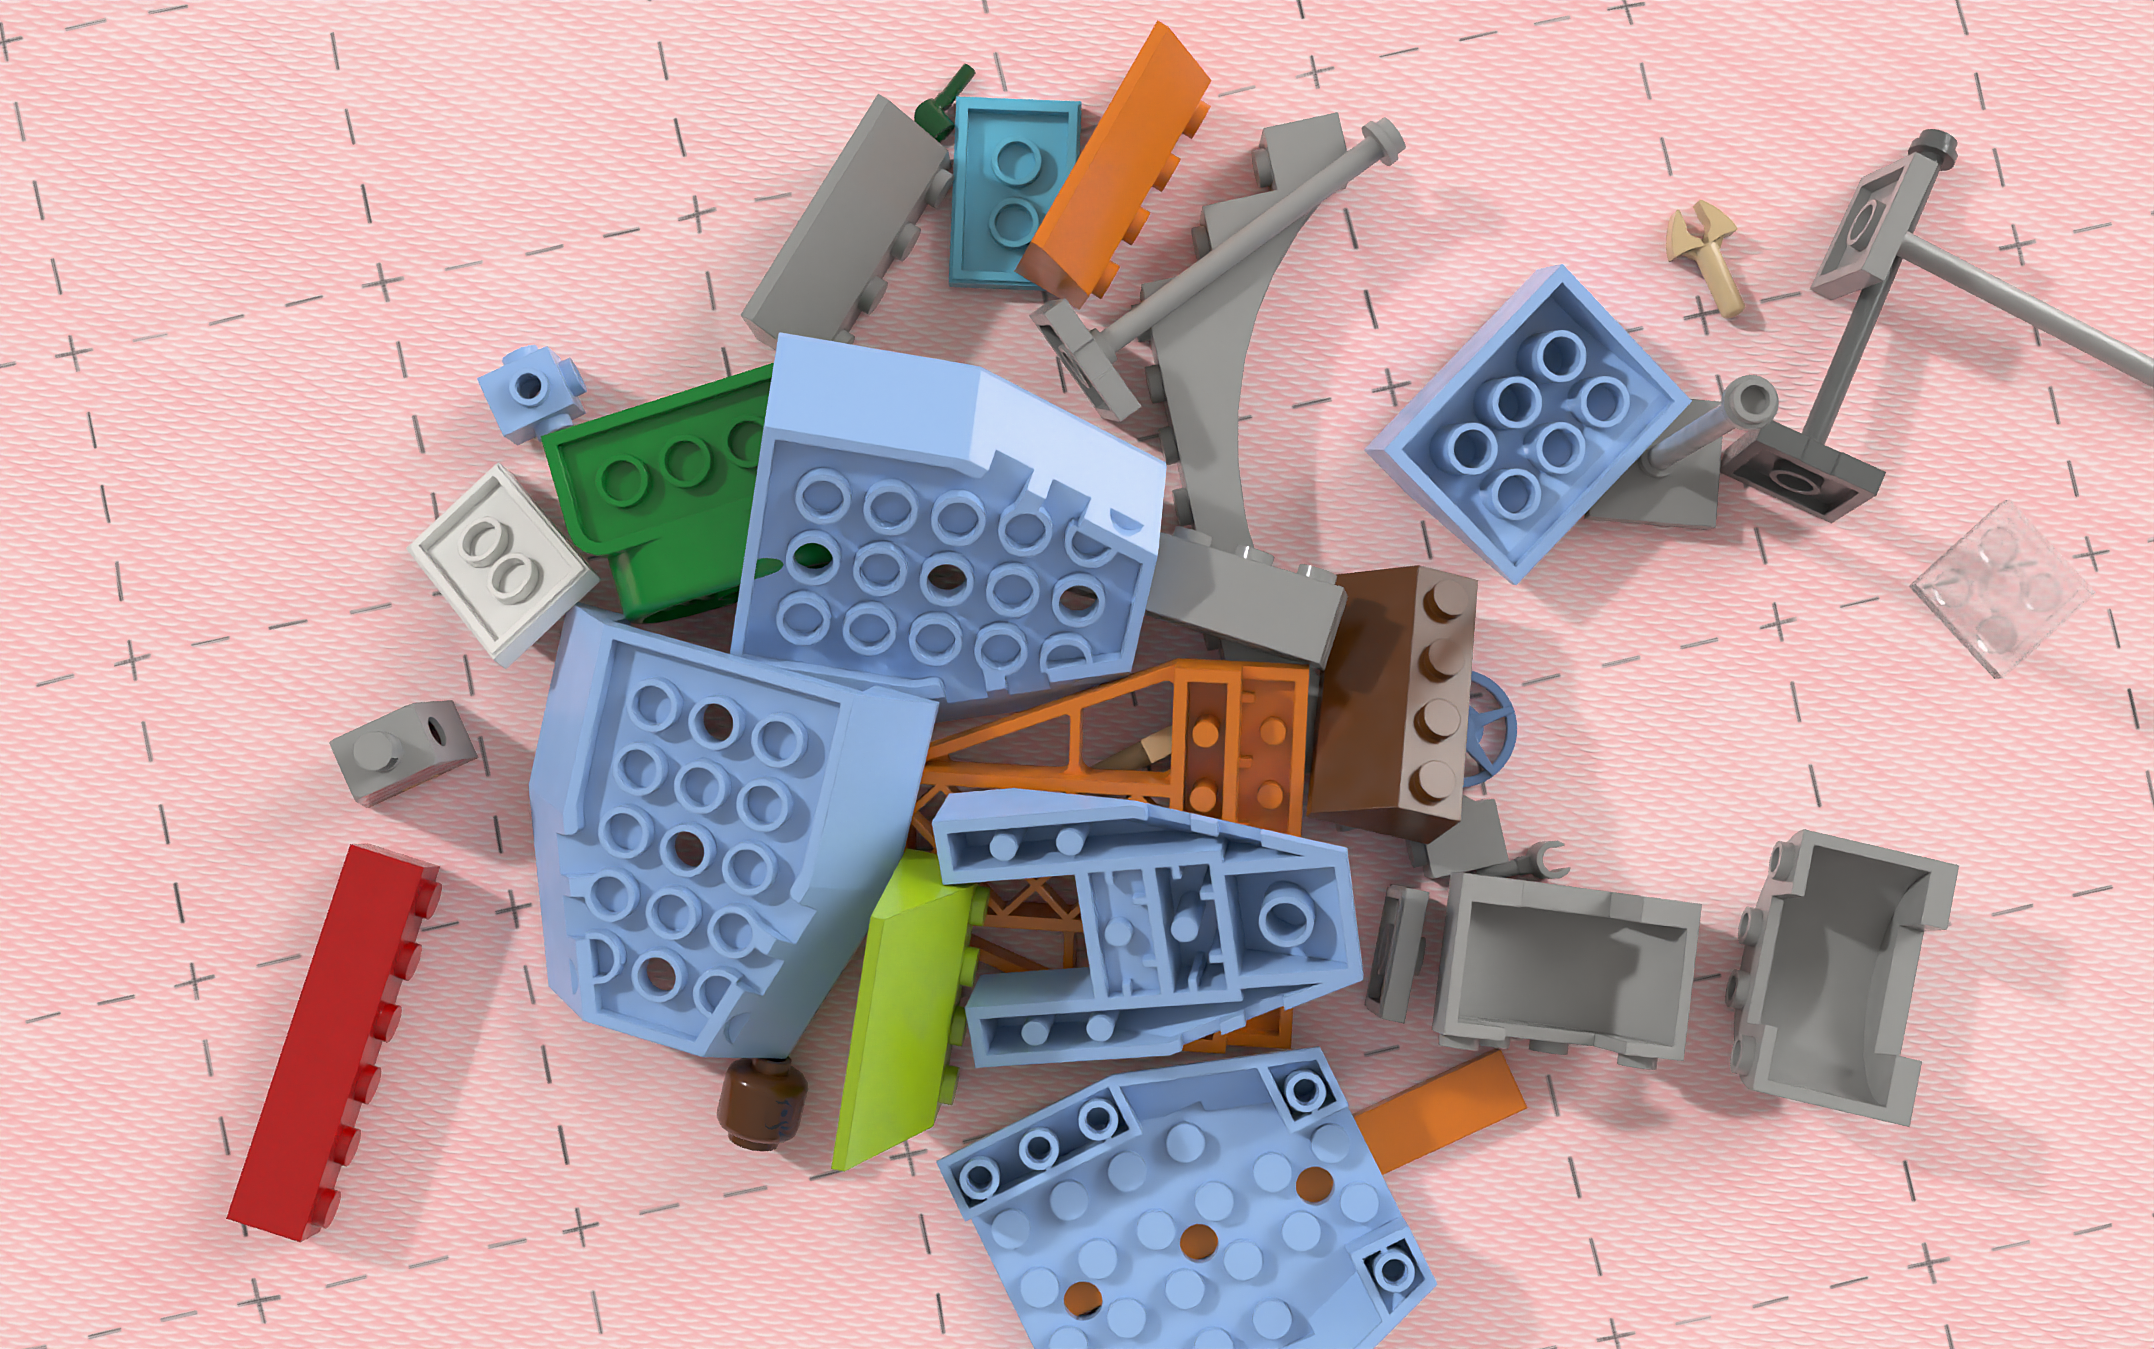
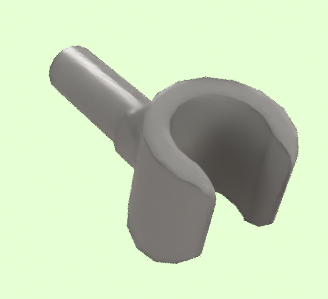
(1531, 863)

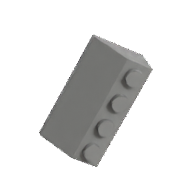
(852, 230)

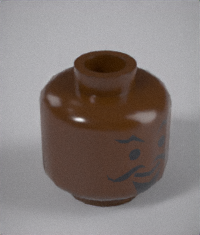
(762, 1102)

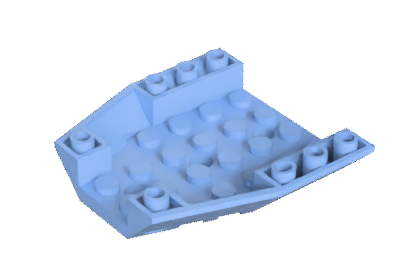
(931, 467)
(793, 820)
(1137, 1158)

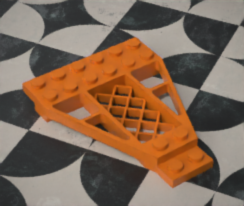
(1231, 760)

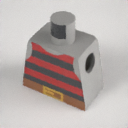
(401, 751)

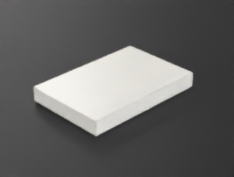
(502, 565)

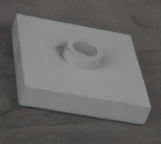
(1397, 952)

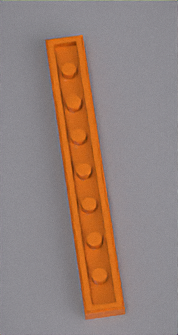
(1395, 1133)

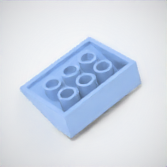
(1529, 423)

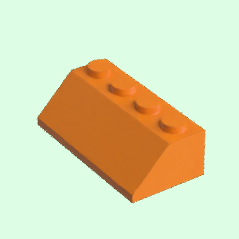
(1117, 170)

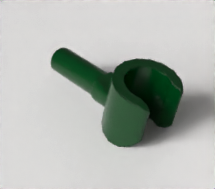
(931, 112)

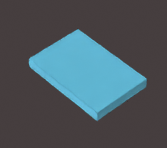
(1006, 177)

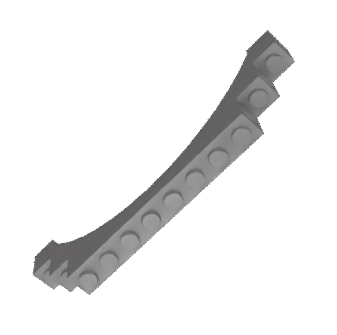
(1199, 380)

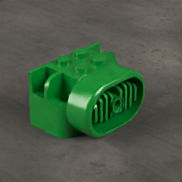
(670, 495)

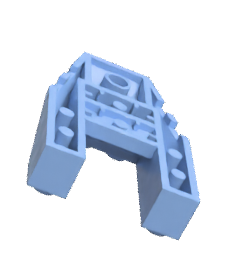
(1180, 920)

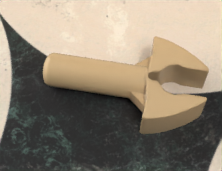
(1707, 253)
(1141, 753)

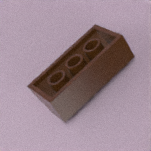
(1396, 704)

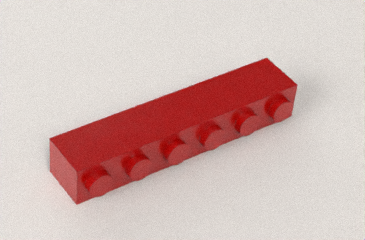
(335, 1042)

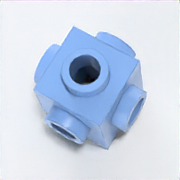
(514, 387)

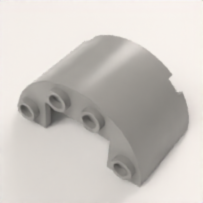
(1565, 969)
(1835, 973)

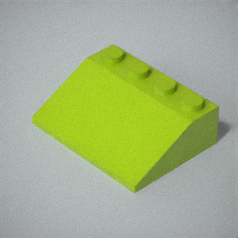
(908, 1009)

